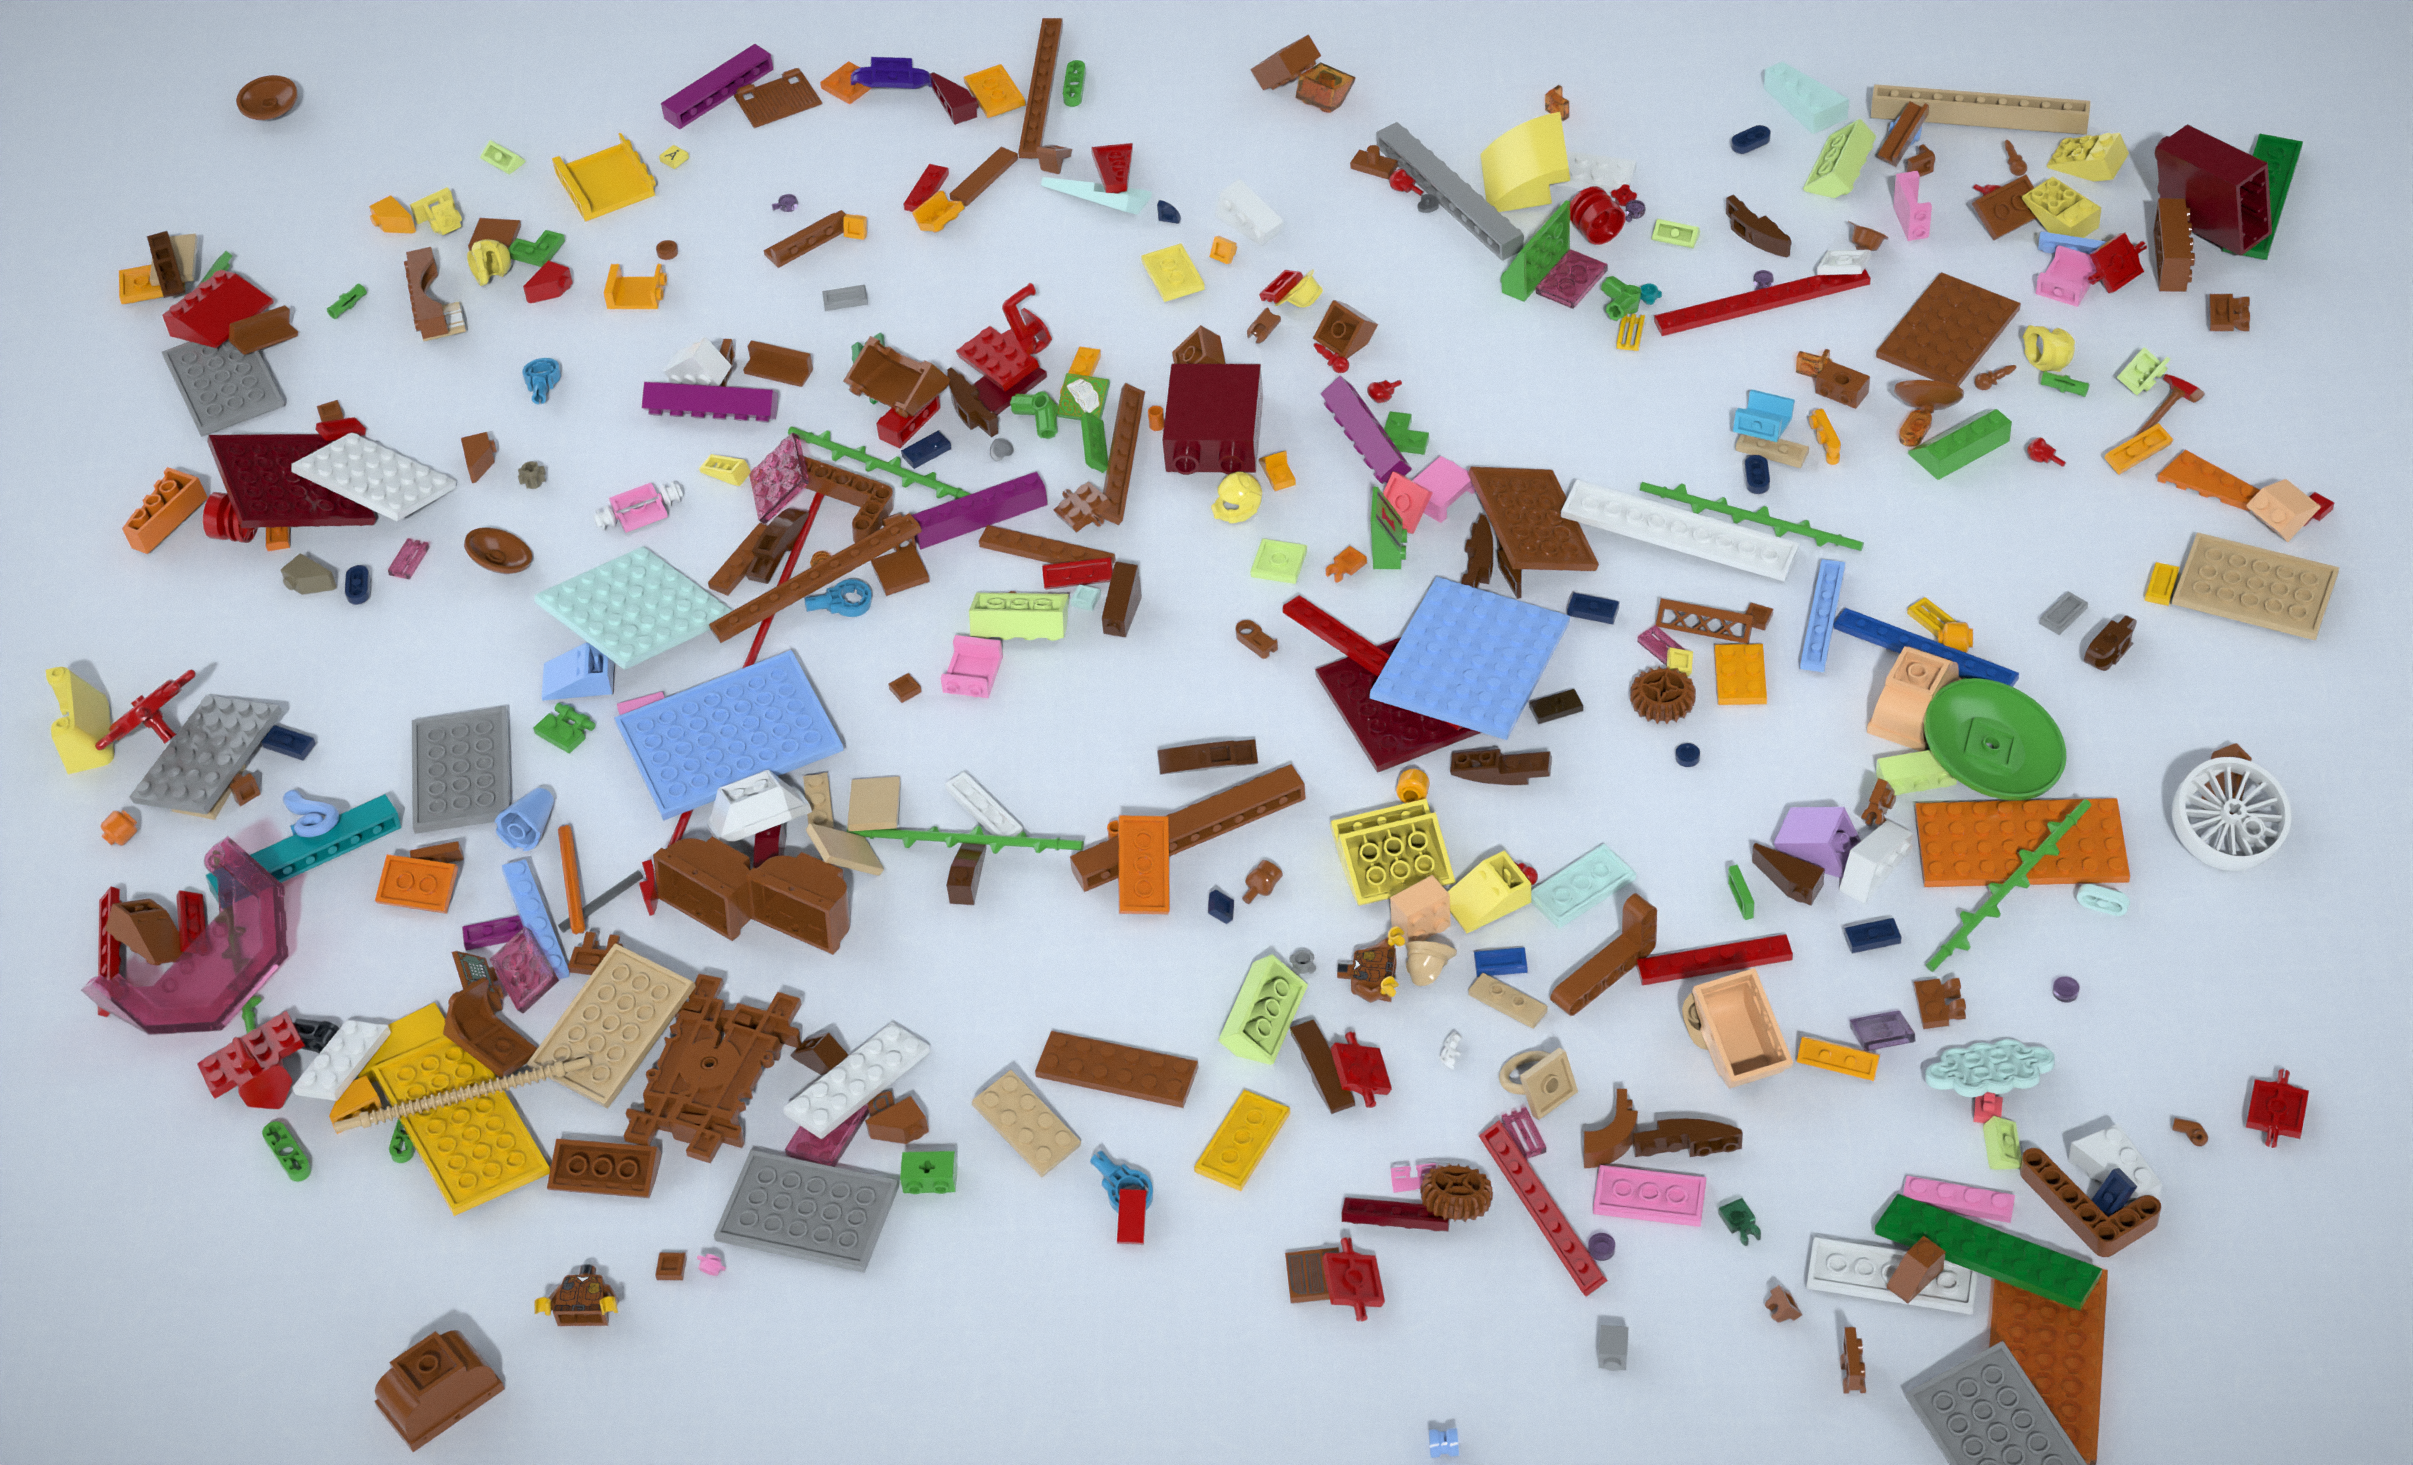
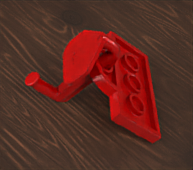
(1007, 356)
(255, 1064)

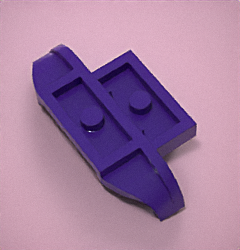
(891, 73)

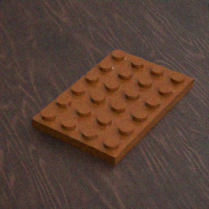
(1948, 330)
(1528, 519)

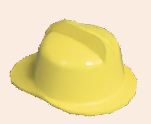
(1304, 293)

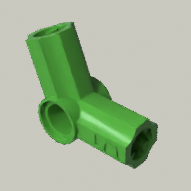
(1625, 298)
(1042, 407)

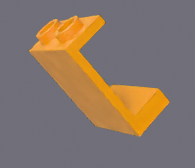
(634, 291)

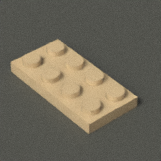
(1026, 1123)

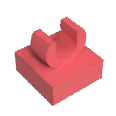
(1987, 1107)

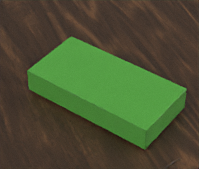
(1740, 892)

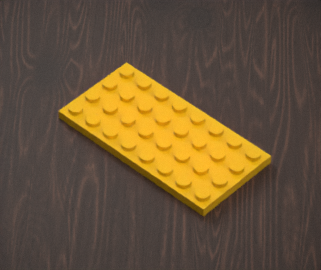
(468, 1147)

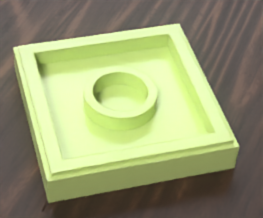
(1279, 561)

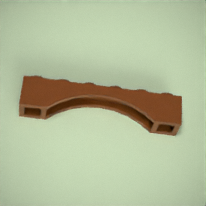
(427, 313)

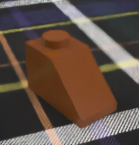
(478, 454)
(898, 1123)
(1917, 1269)

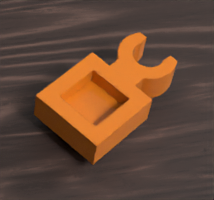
(1347, 562)

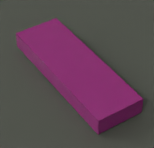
(491, 932)

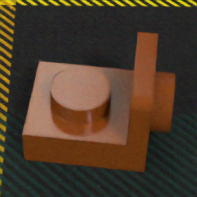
(1923, 162)

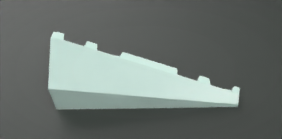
(1129, 201)

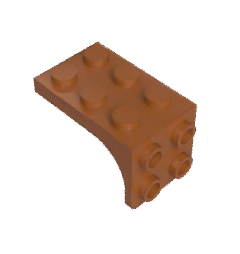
(482, 1034)

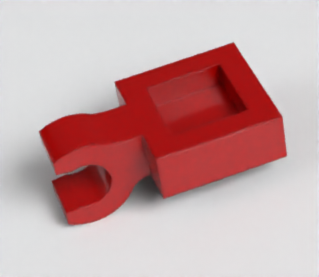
(2325, 504)

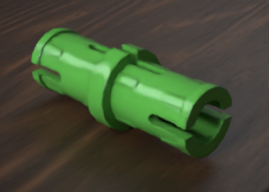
(346, 301)
(2064, 383)

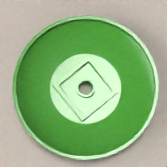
(2025, 739)

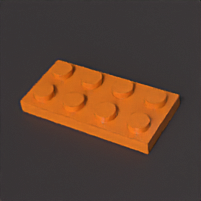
(1143, 864)

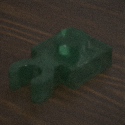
(1740, 1218)

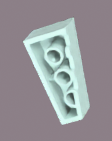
(1805, 98)

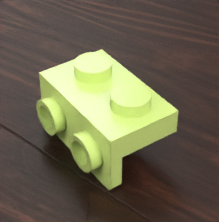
(2142, 370)

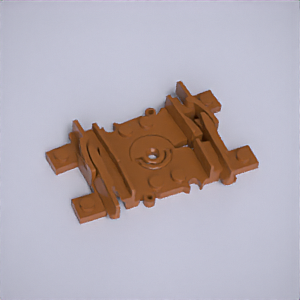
(701, 1101)

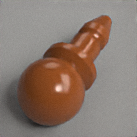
(2017, 165)
(1984, 381)

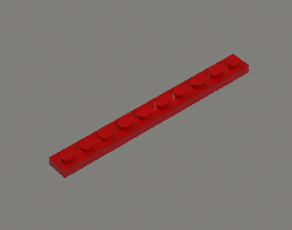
(1757, 301)
(1338, 636)

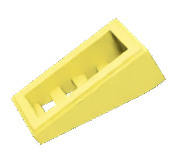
(727, 469)

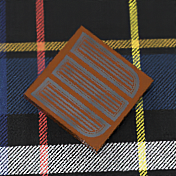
(1307, 1275)

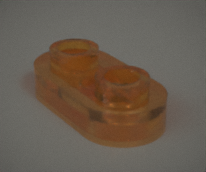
(1915, 428)

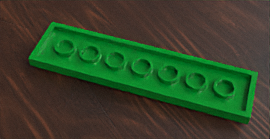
(2282, 159)
(1991, 1251)

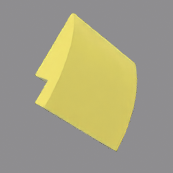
(1524, 164)
(1391, 850)

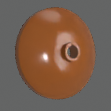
(267, 97)
(1928, 394)
(497, 550)

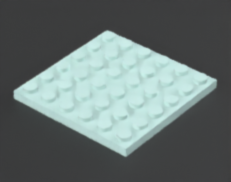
(632, 607)

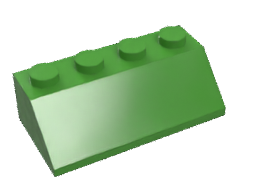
(1963, 443)

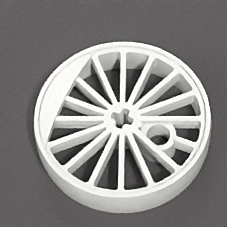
(2219, 811)

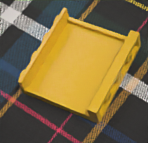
(605, 180)

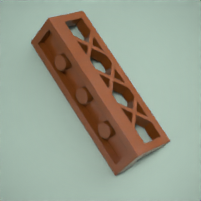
(806, 239)
(1712, 613)

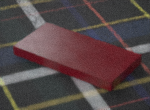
(997, 400)

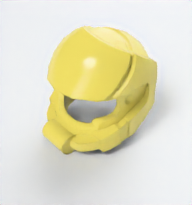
(488, 259)
(2057, 348)
(1241, 490)

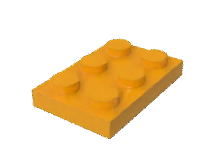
(994, 91)
(136, 285)
(1740, 674)

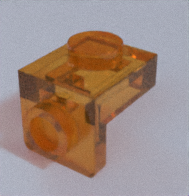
(1556, 103)
(1811, 364)

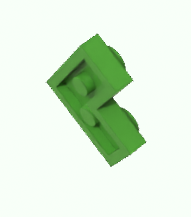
(538, 252)
(1405, 440)

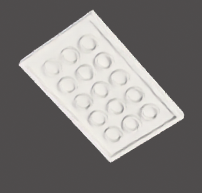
(374, 476)

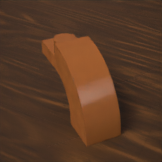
(1613, 1141)

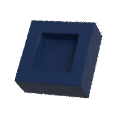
(1221, 906)

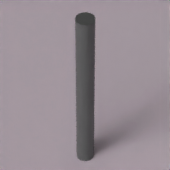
(605, 898)

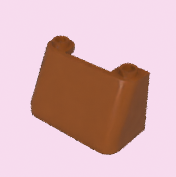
(895, 379)

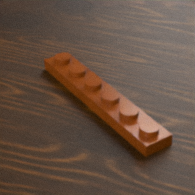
(1037, 547)

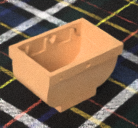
(1907, 695)
(1740, 1029)

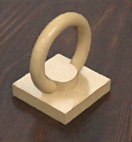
(1545, 1083)

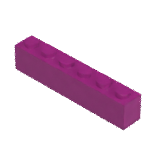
(716, 86)
(709, 400)
(1365, 430)
(980, 509)

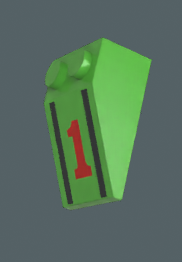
(1386, 533)

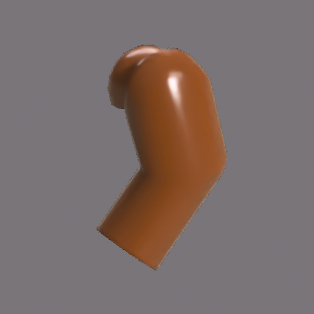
(2192, 1129)

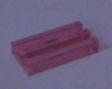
(405, 556)
(1657, 647)
(1516, 1117)

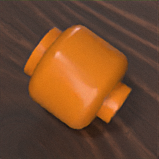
(118, 828)

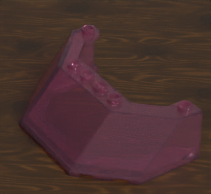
(220, 965)

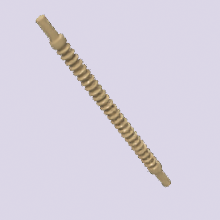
(366, 1119)

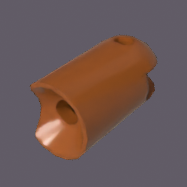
(1263, 325)

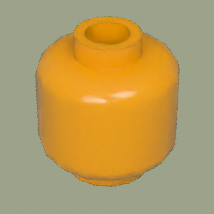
(1957, 636)
(1412, 786)

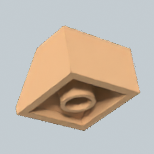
(2283, 508)

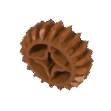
(1663, 695)
(1456, 1192)

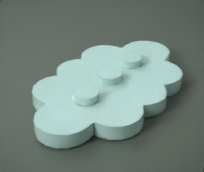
(1990, 1068)

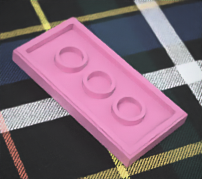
(1649, 1195)

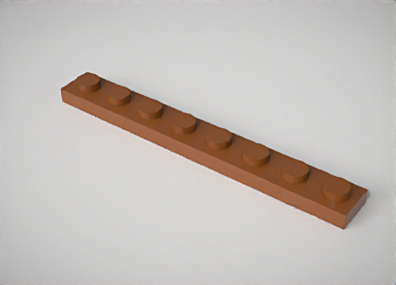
(1122, 452)

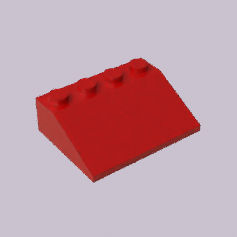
(210, 309)

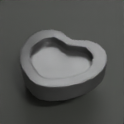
(1428, 203)
(1000, 448)

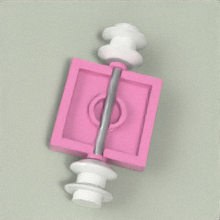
(638, 507)

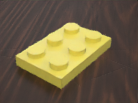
(1172, 272)

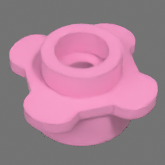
(710, 1264)

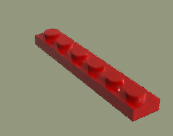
(108, 946)
(1714, 959)

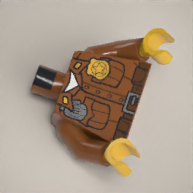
(1374, 969)
(580, 1300)

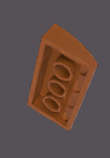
(604, 1168)

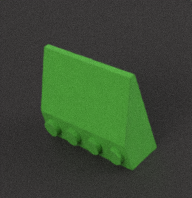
(1538, 256)

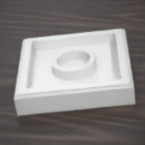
(1844, 262)

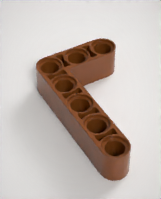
(871, 496)
(1612, 962)
(2083, 1208)

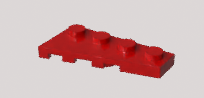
(1113, 165)

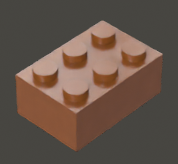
(1286, 63)

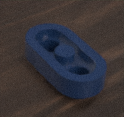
(1750, 139)
(1757, 474)
(357, 584)

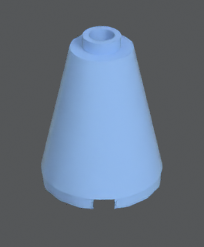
(525, 820)

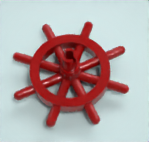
(147, 711)

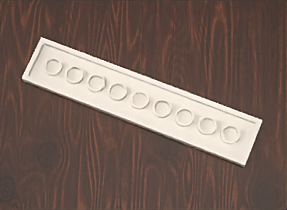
(1680, 530)

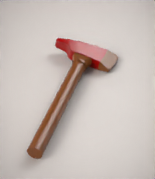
(2180, 388)

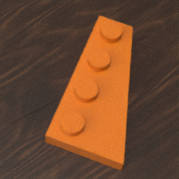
(2200, 475)

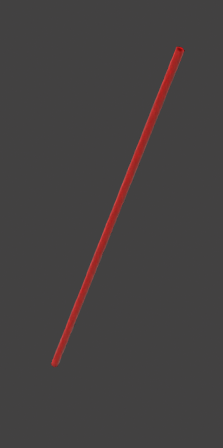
(764, 627)

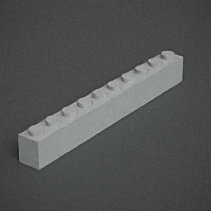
(1451, 191)

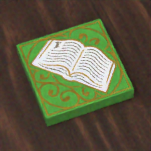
(1082, 395)

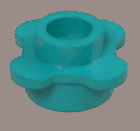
(1650, 293)

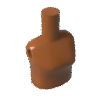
(1262, 880)

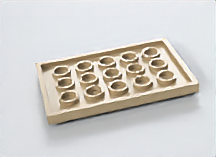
(2256, 586)
(613, 1023)

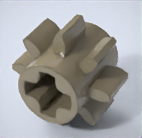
(531, 475)

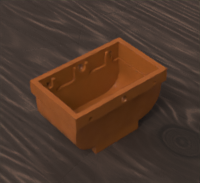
(705, 881)
(801, 897)
(434, 1387)

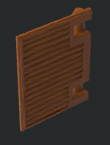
(777, 98)

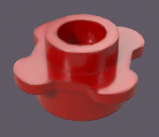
(1623, 195)

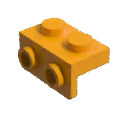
(936, 212)

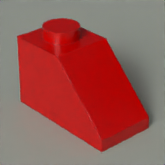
(548, 282)

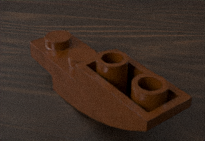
(1758, 232)
(968, 406)
(773, 542)
(1479, 554)
(1207, 756)
(1500, 769)
(1695, 1135)

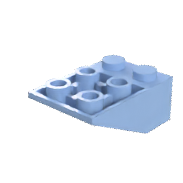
(578, 674)

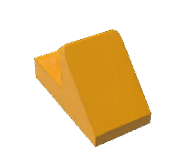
(1277, 470)

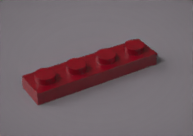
(1392, 1214)

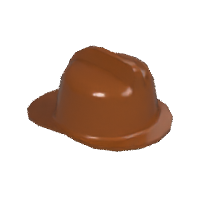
(1866, 238)

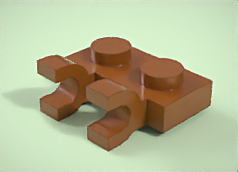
(2222, 312)
(1880, 801)
(588, 957)
(1931, 1002)
(1852, 1362)

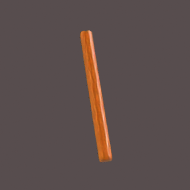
(571, 879)

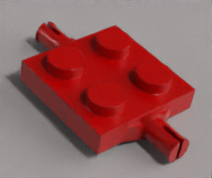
(2117, 262)
(1361, 1069)
(2277, 1108)
(1353, 1279)

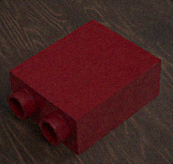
(2220, 186)
(1213, 418)

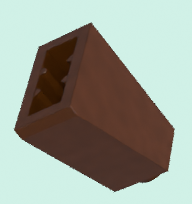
(1121, 600)

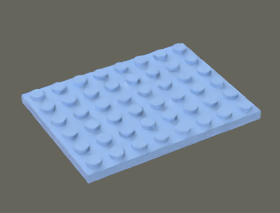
(1470, 658)
(727, 732)

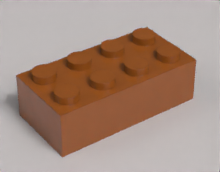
(2173, 244)

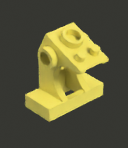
(442, 217)

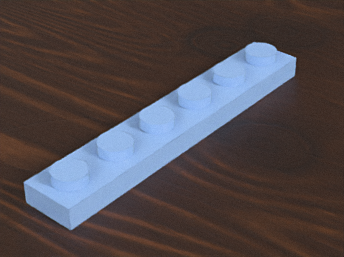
(1822, 615)
(533, 913)

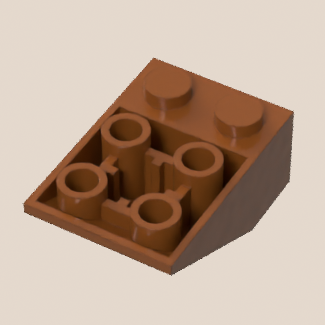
(146, 930)

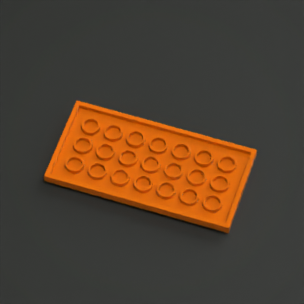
(1983, 842)

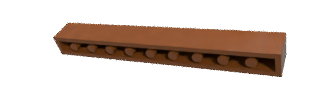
(1200, 822)

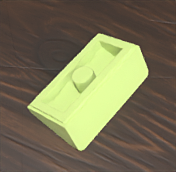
(501, 157)
(1675, 233)
(2002, 1144)

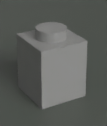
(1613, 1347)

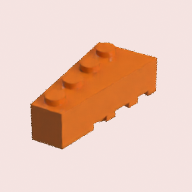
(164, 509)

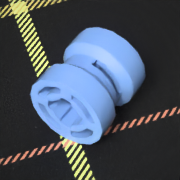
(1443, 1442)

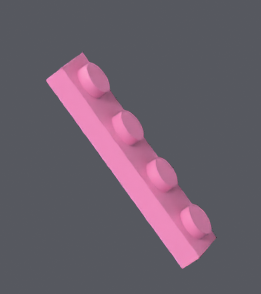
(1961, 1199)

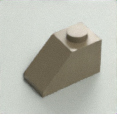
(307, 576)

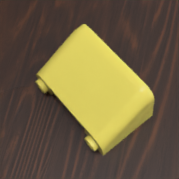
(86, 724)

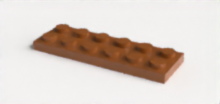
(1117, 1069)

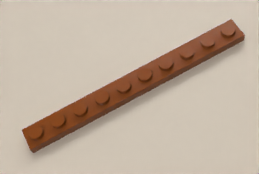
(1040, 87)
(815, 578)

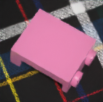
(1913, 217)
(2066, 276)
(1447, 484)
(972, 666)

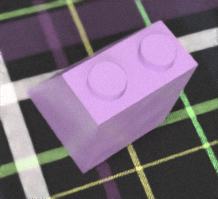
(1818, 837)

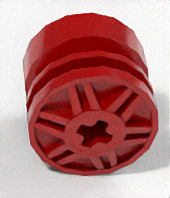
(1596, 215)
(221, 521)

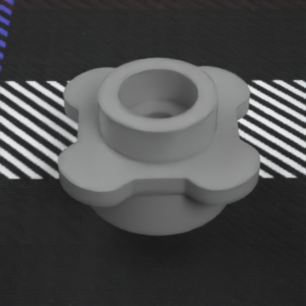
(1302, 962)

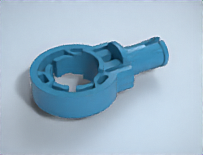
(539, 381)
(834, 601)
(1119, 1178)

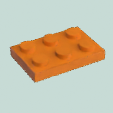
(416, 883)

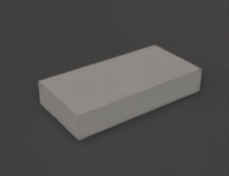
(844, 297)
(2063, 613)

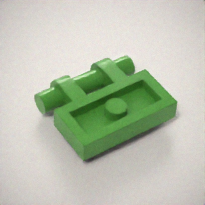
(559, 732)

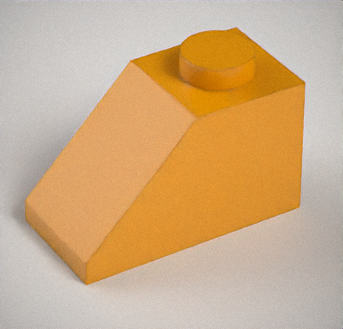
(391, 216)
(356, 1099)

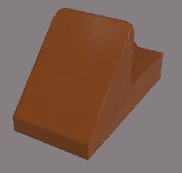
(1051, 157)

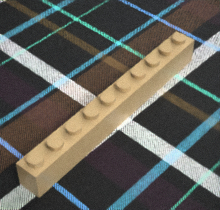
(1984, 109)

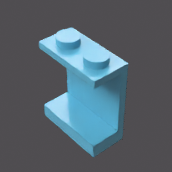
(1765, 416)

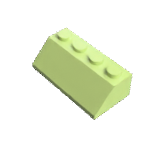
(1841, 160)
(1019, 615)
(1263, 1011)

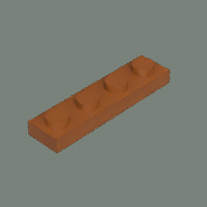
(737, 564)

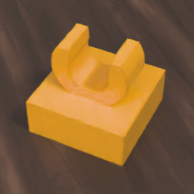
(855, 226)
(1223, 249)

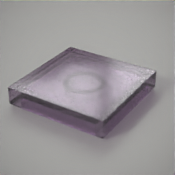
(1882, 1030)

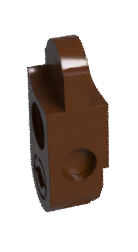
(2111, 644)

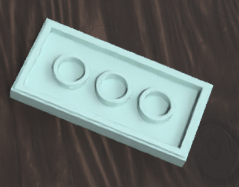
(1581, 886)

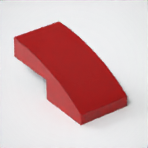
(649, 888)

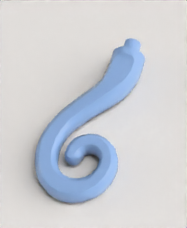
(311, 809)

